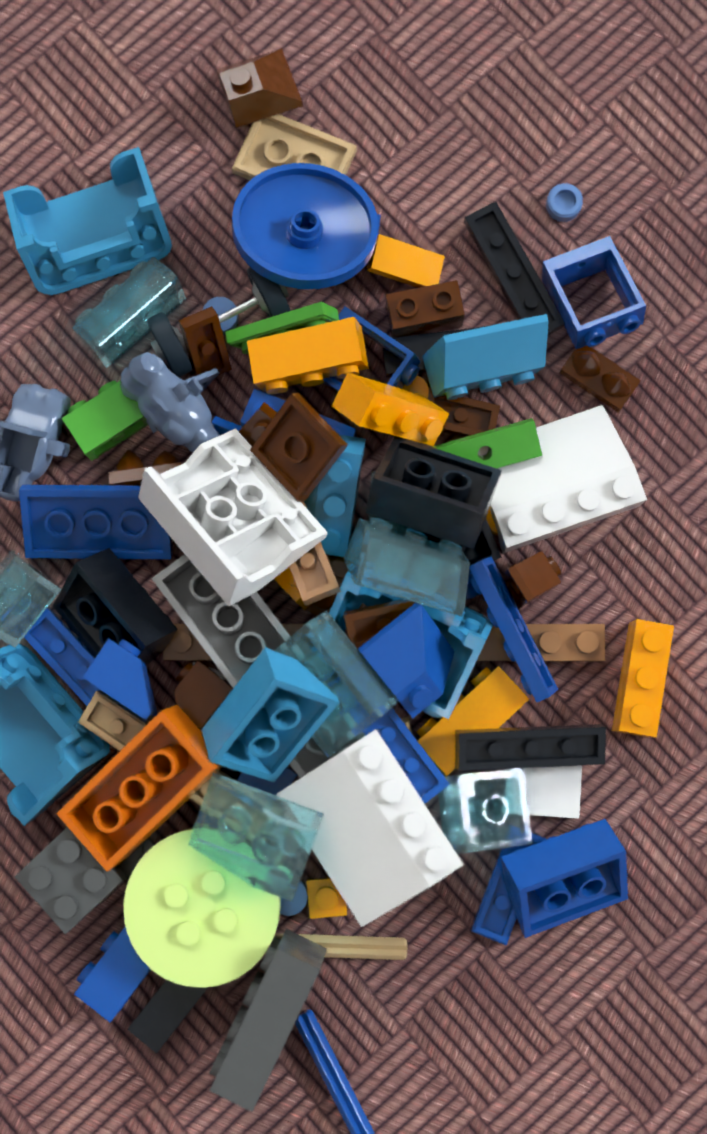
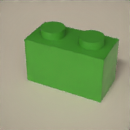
(104, 420)

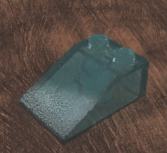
(255, 835)

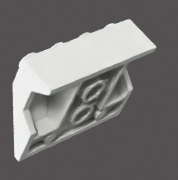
(574, 482)
(230, 516)
(374, 829)

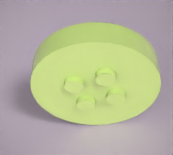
(195, 916)

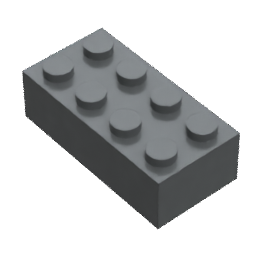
(264, 1027)

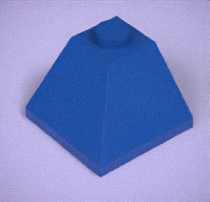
(411, 658)
(123, 677)

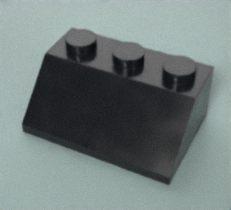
(433, 491)
(108, 603)

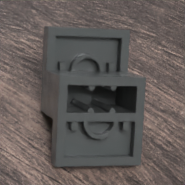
(71, 881)

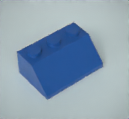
(566, 877)

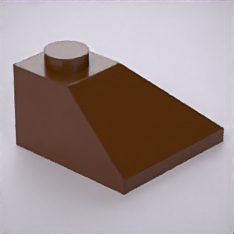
(259, 88)

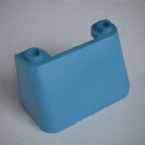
(89, 230)
(464, 633)
(40, 735)

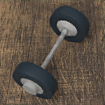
(170, 343)

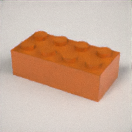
(140, 788)

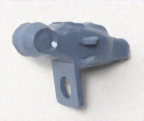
(170, 402)
(31, 437)

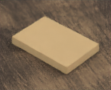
(286, 141)

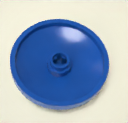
(304, 226)

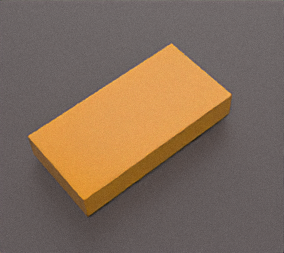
(405, 262)

